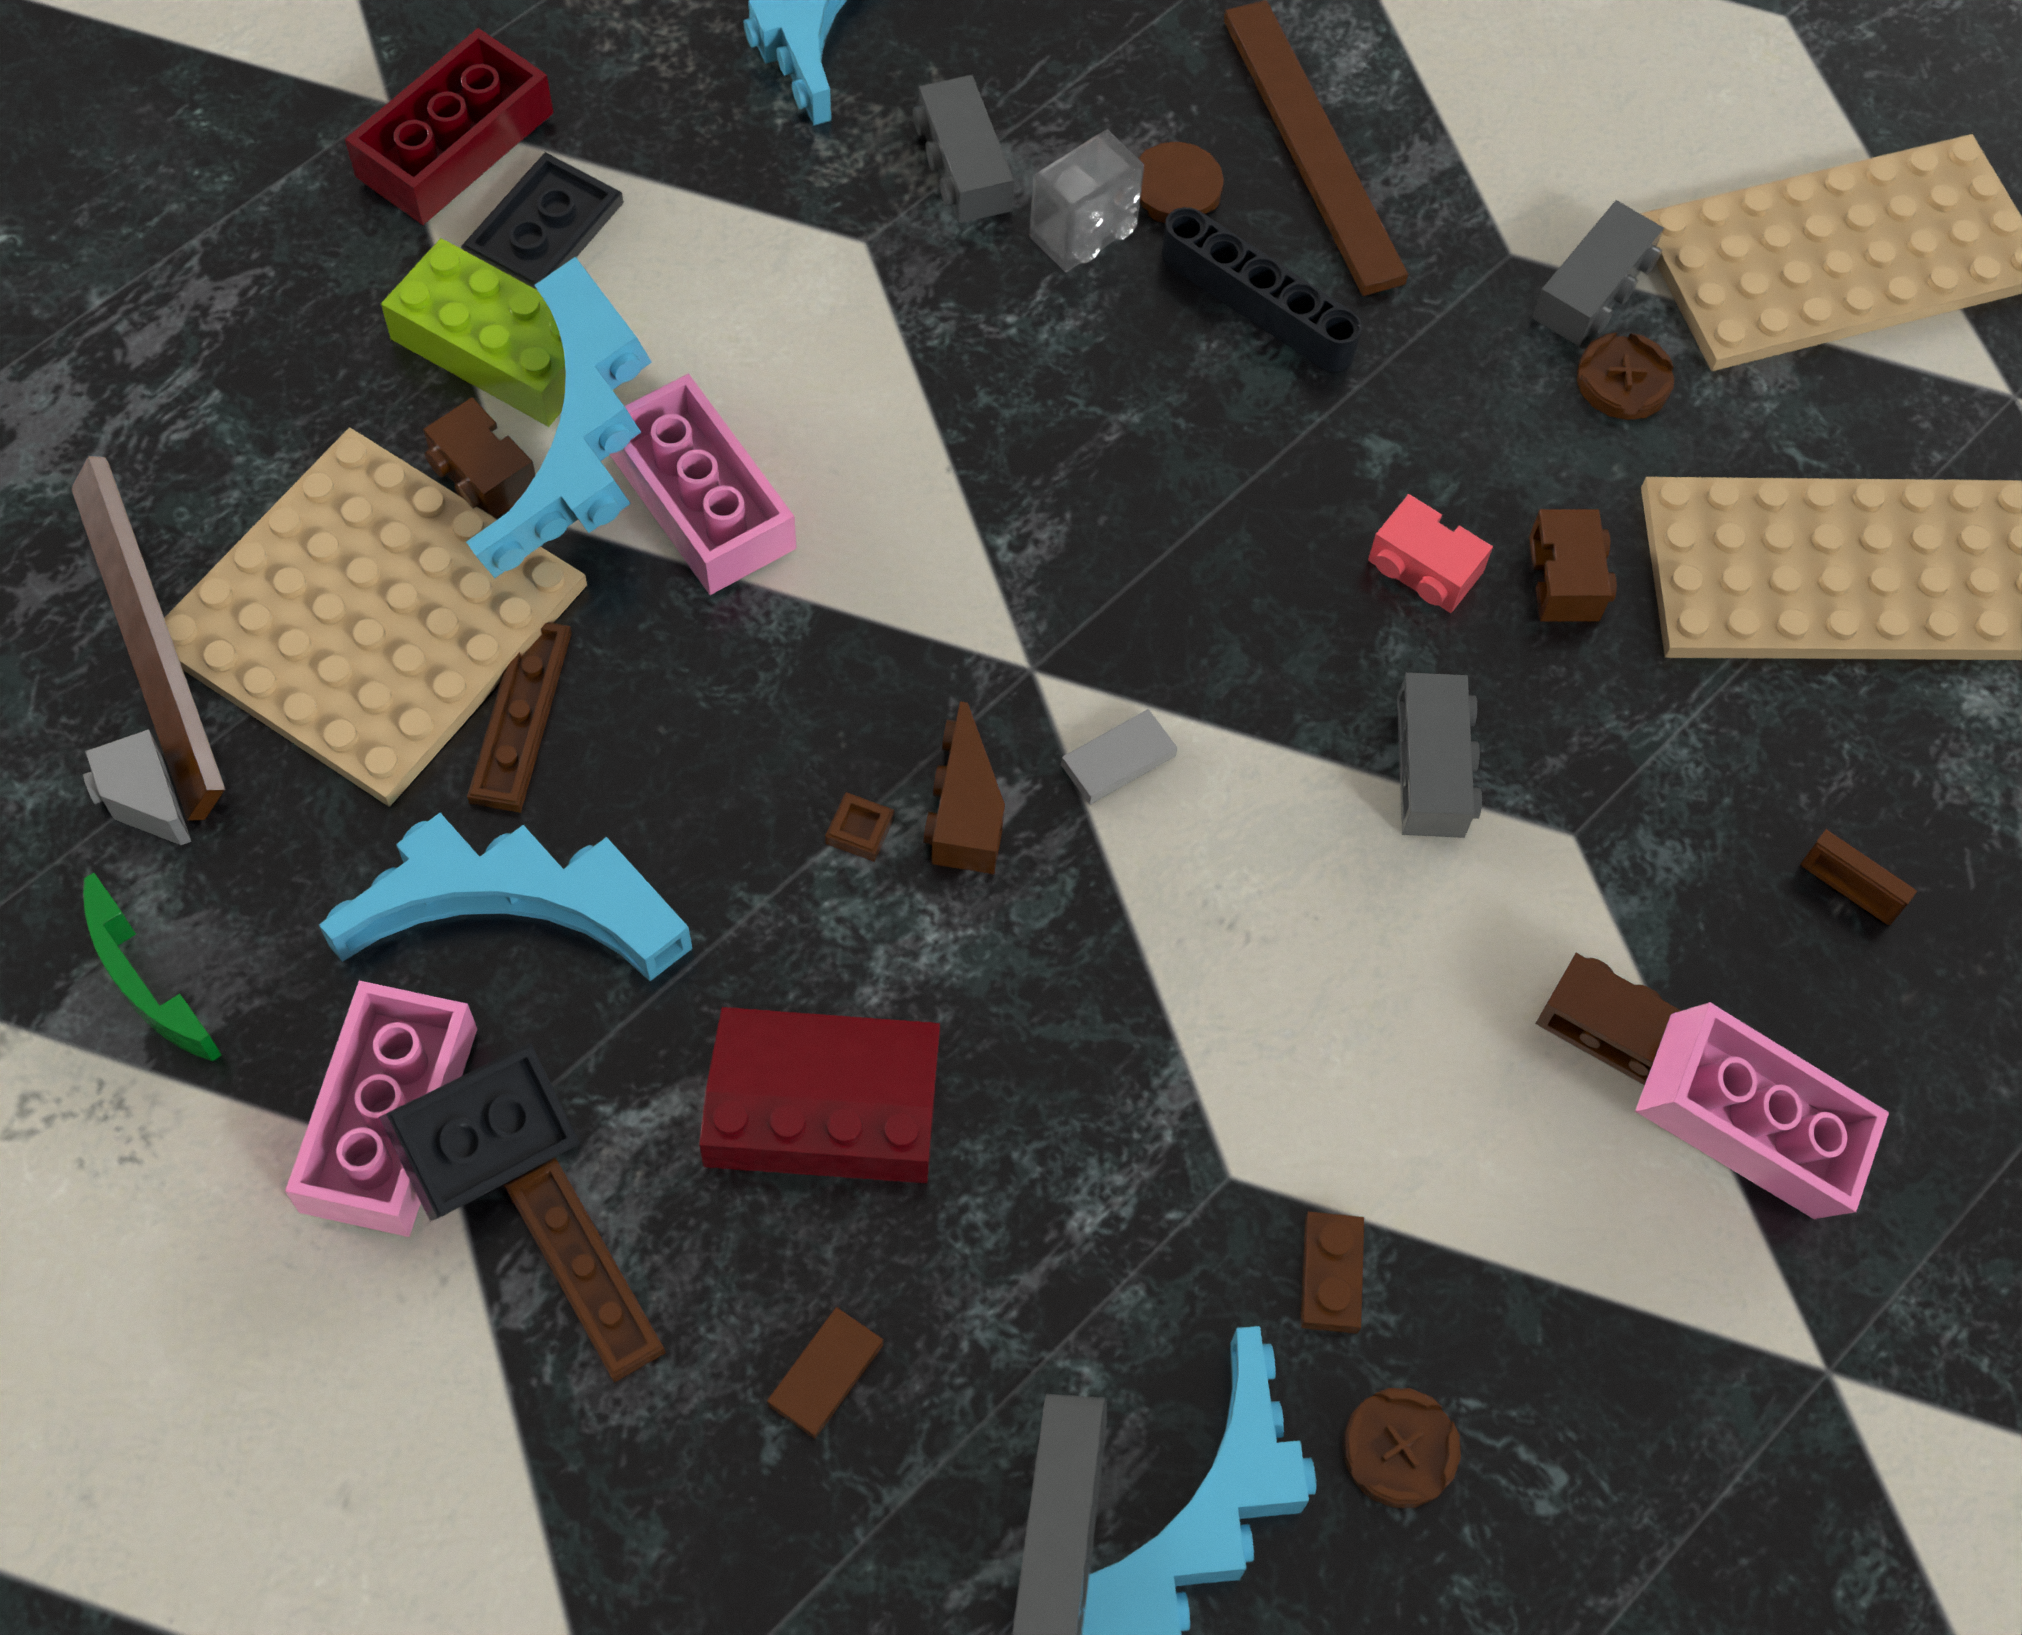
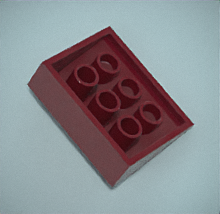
(821, 1095)

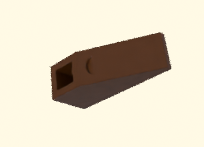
(971, 806)

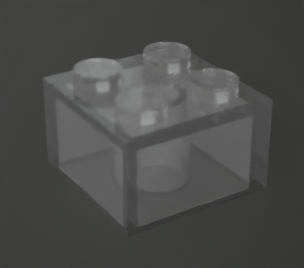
(1086, 200)

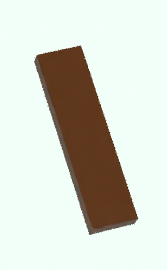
(519, 722)
(585, 1270)

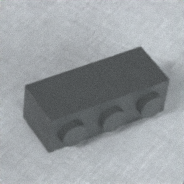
(964, 149)
(1599, 274)
(1437, 755)

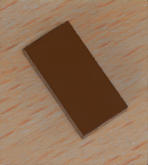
(1858, 877)
(825, 1373)

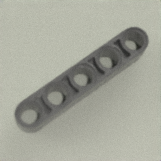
(1062, 1517)

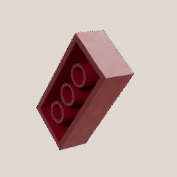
(450, 126)

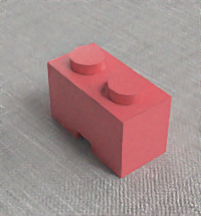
(1429, 555)

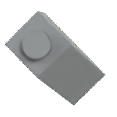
(136, 786)

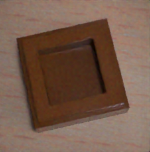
(860, 827)

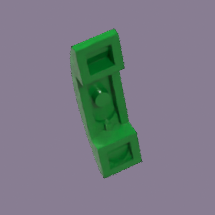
(172, 1019)

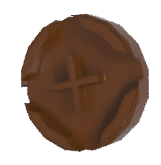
(1179, 177)
(1625, 376)
(1401, 1448)

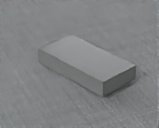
(1119, 756)

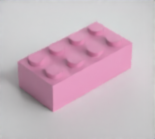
(704, 486)
(386, 1056)
(1762, 1111)

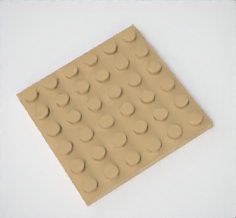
(365, 616)

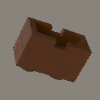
(484, 469)
(1574, 562)

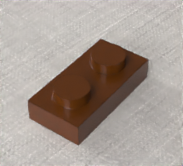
(1332, 1272)

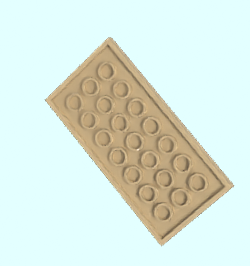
(1841, 251)
(1836, 567)

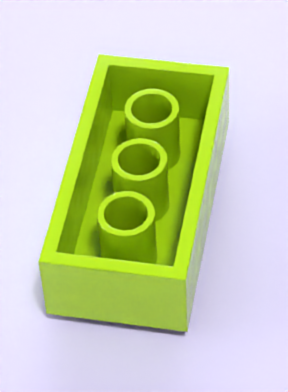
(481, 329)

